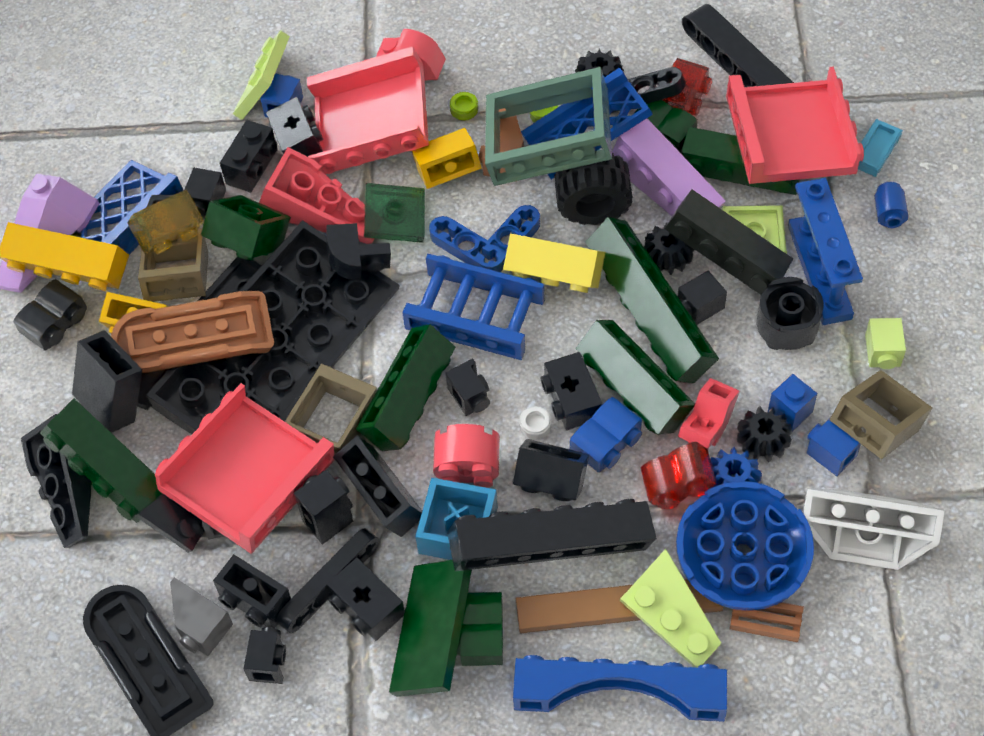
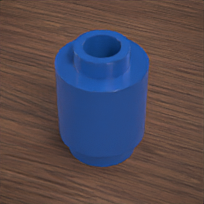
(891, 205)

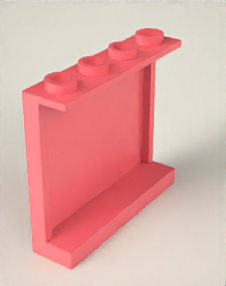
(370, 110)
(794, 129)
(242, 469)

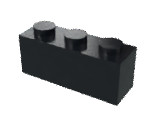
(379, 486)

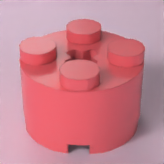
(467, 455)

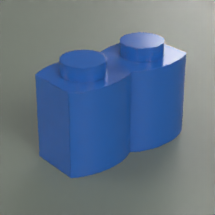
(607, 434)

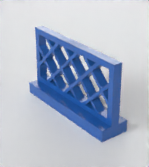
(579, 115)
(122, 234)

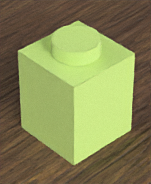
(885, 342)

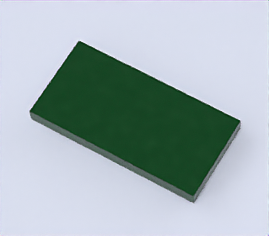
(430, 629)

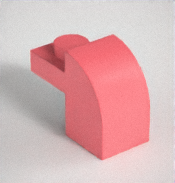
(424, 46)
(710, 414)

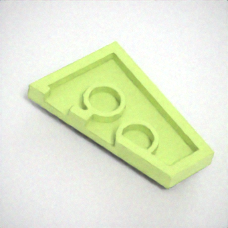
(263, 74)
(672, 611)

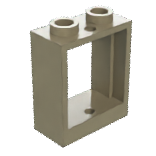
(175, 281)
(337, 384)
(880, 434)

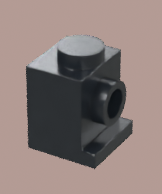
(468, 388)
(264, 656)

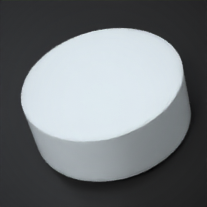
(535, 423)

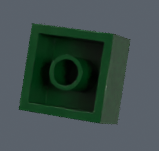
(244, 226)

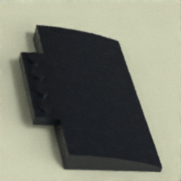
(312, 324)

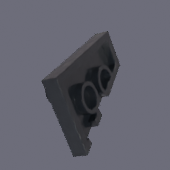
(173, 522)

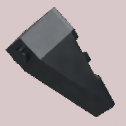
(60, 485)

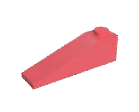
(309, 195)

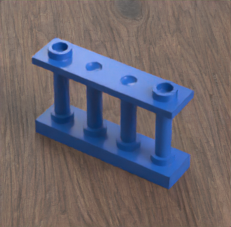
(825, 249)
(468, 332)

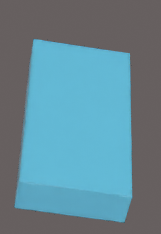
(878, 146)

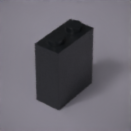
(106, 381)

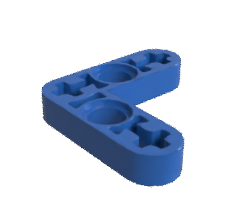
(490, 248)

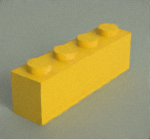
(63, 256)

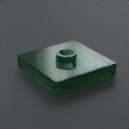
(394, 212)

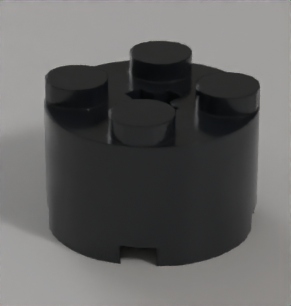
(789, 314)

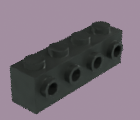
(728, 242)

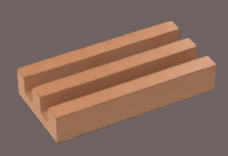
(770, 631)

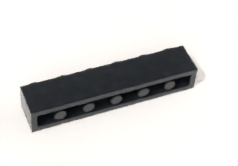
(550, 534)

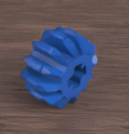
(735, 464)

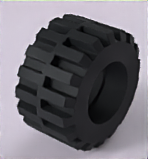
(594, 191)

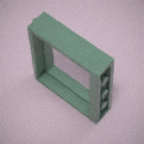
(553, 154)

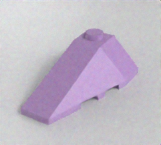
(51, 206)

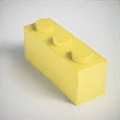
(554, 262)

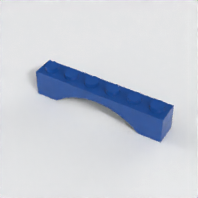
(693, 691)

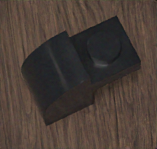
(349, 257)

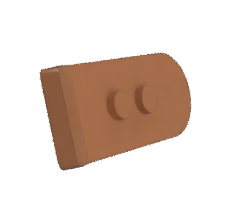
(196, 331)

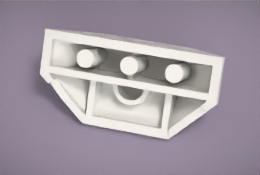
(871, 527)

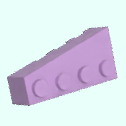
(660, 168)

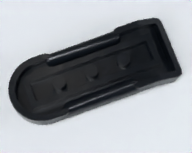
(145, 660)

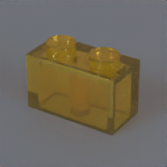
(166, 222)

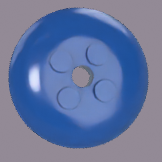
(752, 517)

